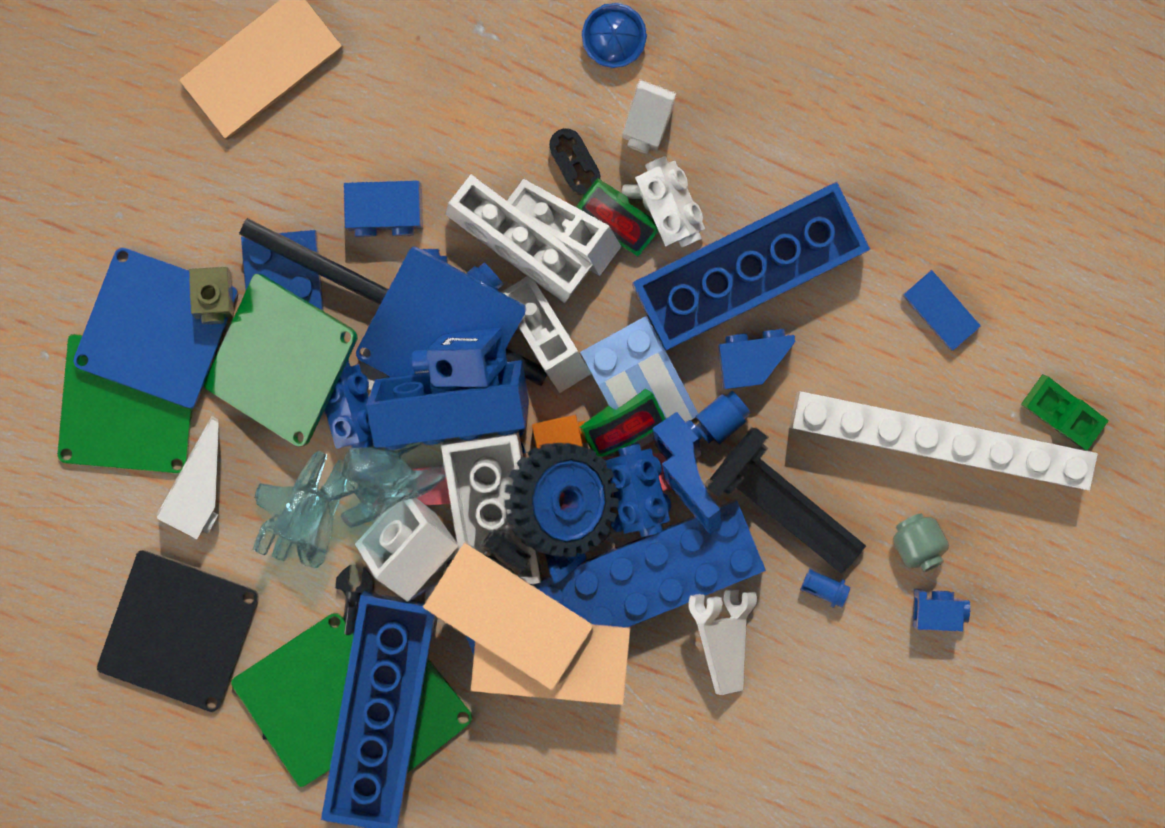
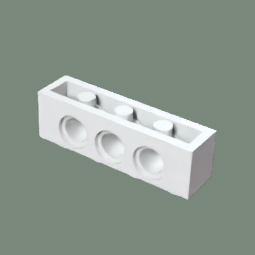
(517, 238)

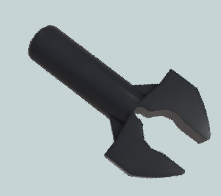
(353, 597)

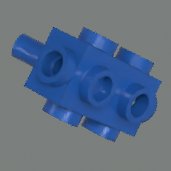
(348, 411)
(640, 494)

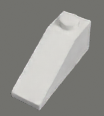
(648, 117)
(567, 223)
(548, 336)
(193, 494)

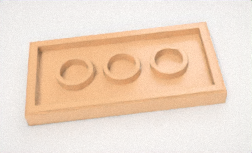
(260, 64)
(508, 616)
(593, 674)

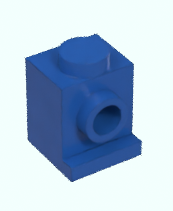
(939, 611)

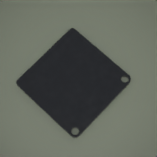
(177, 631)

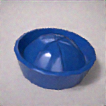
(614, 35)

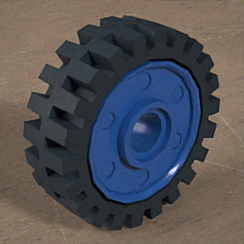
(536, 496)

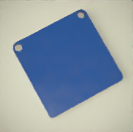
(432, 301)
(146, 331)

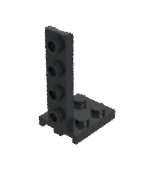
(784, 502)

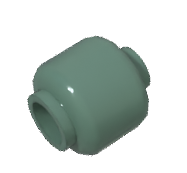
(920, 542)

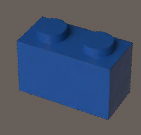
(383, 207)

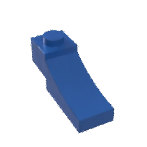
(681, 447)

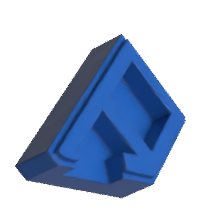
(562, 566)

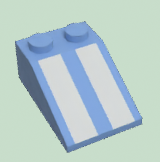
(634, 362)

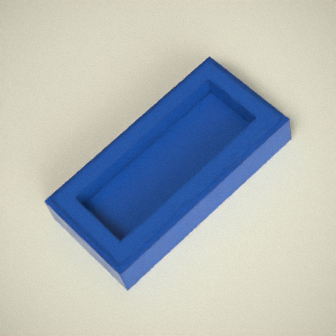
(941, 310)

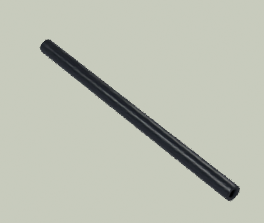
(348, 278)

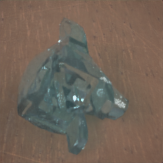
(379, 481)
(299, 515)

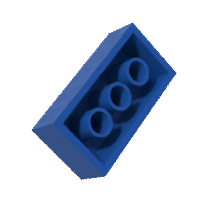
(415, 411)

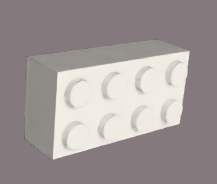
(476, 488)

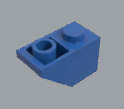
(752, 361)

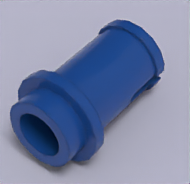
(825, 588)

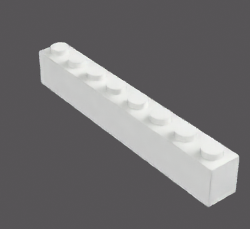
(943, 440)

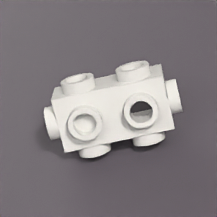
(669, 201)

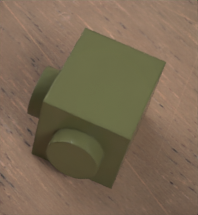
(211, 294)

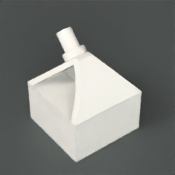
(408, 549)

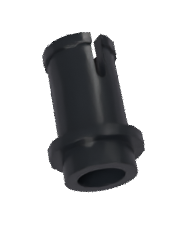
(505, 551)

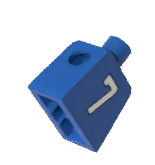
(463, 358)

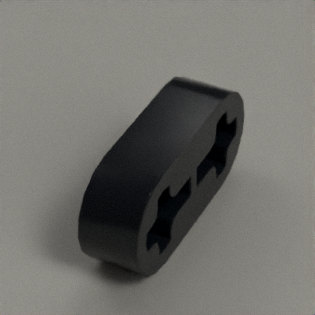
(567, 166)

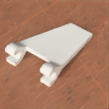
(724, 638)

